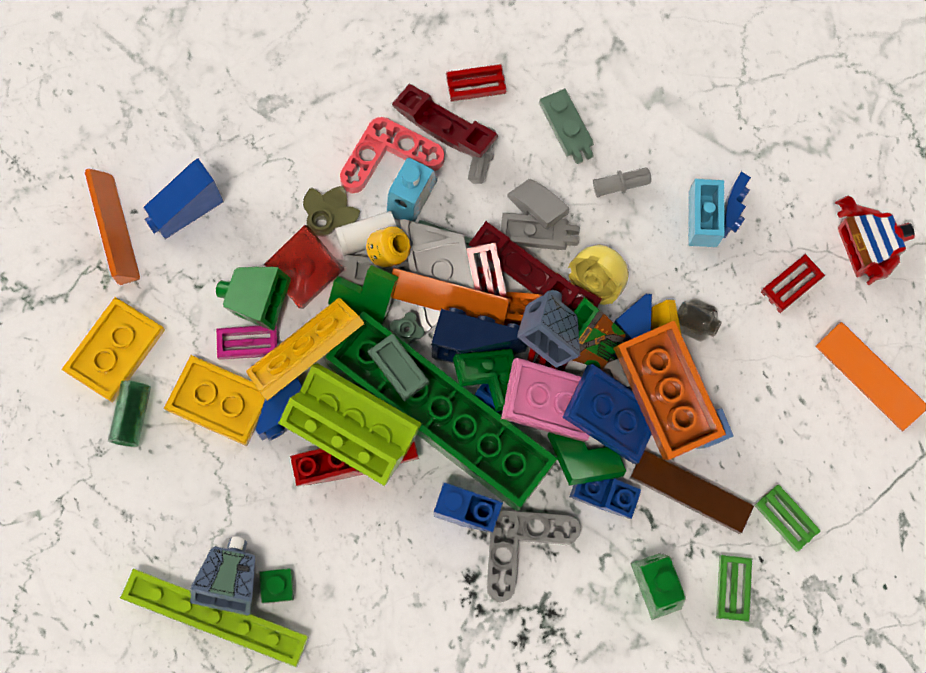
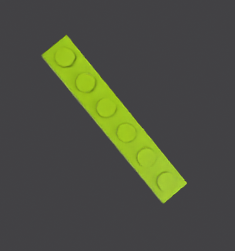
(235, 627)

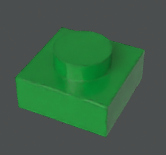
(276, 586)

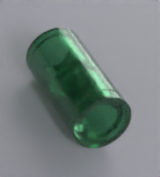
(129, 414)

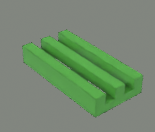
(795, 509)
(746, 588)

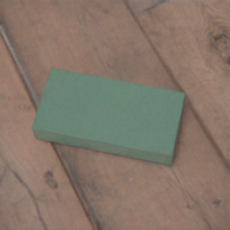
(398, 367)

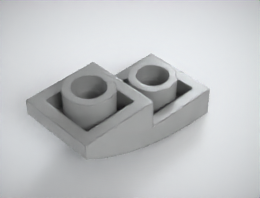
(539, 202)

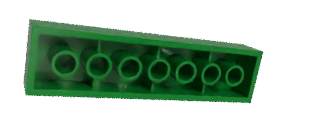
(451, 419)

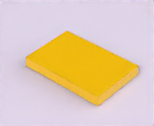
(113, 349)
(216, 400)

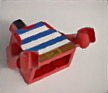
(872, 239)

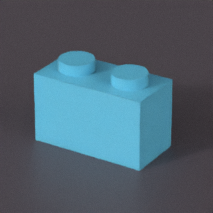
(706, 213)

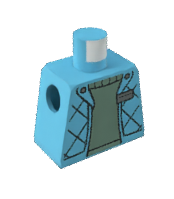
(413, 188)

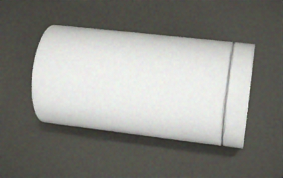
(354, 236)

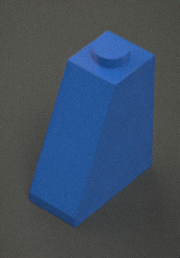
(183, 200)

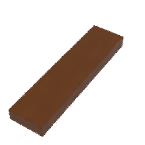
(692, 492)

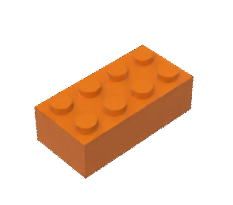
(669, 391)

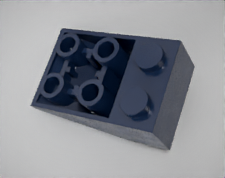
(466, 334)

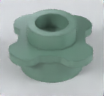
(408, 321)

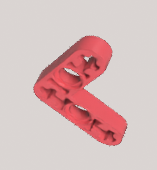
(382, 144)

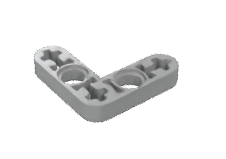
(520, 533)

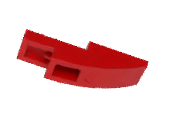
(321, 467)

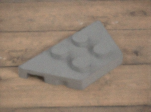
(438, 256)

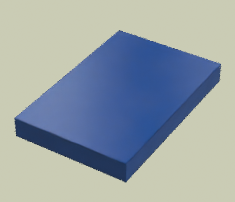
(609, 414)

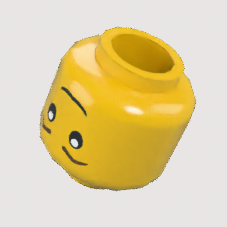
(388, 246)

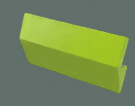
(350, 424)

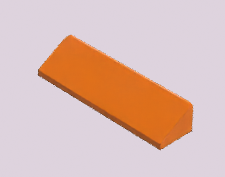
(112, 226)
(445, 295)
(872, 376)

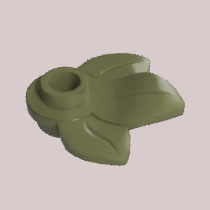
(329, 207)

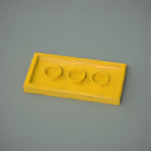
(304, 348)

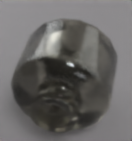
(698, 319)

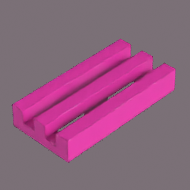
(245, 353)

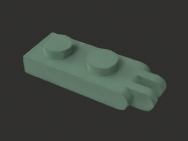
(567, 125)

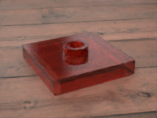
(307, 264)

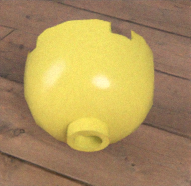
(600, 272)

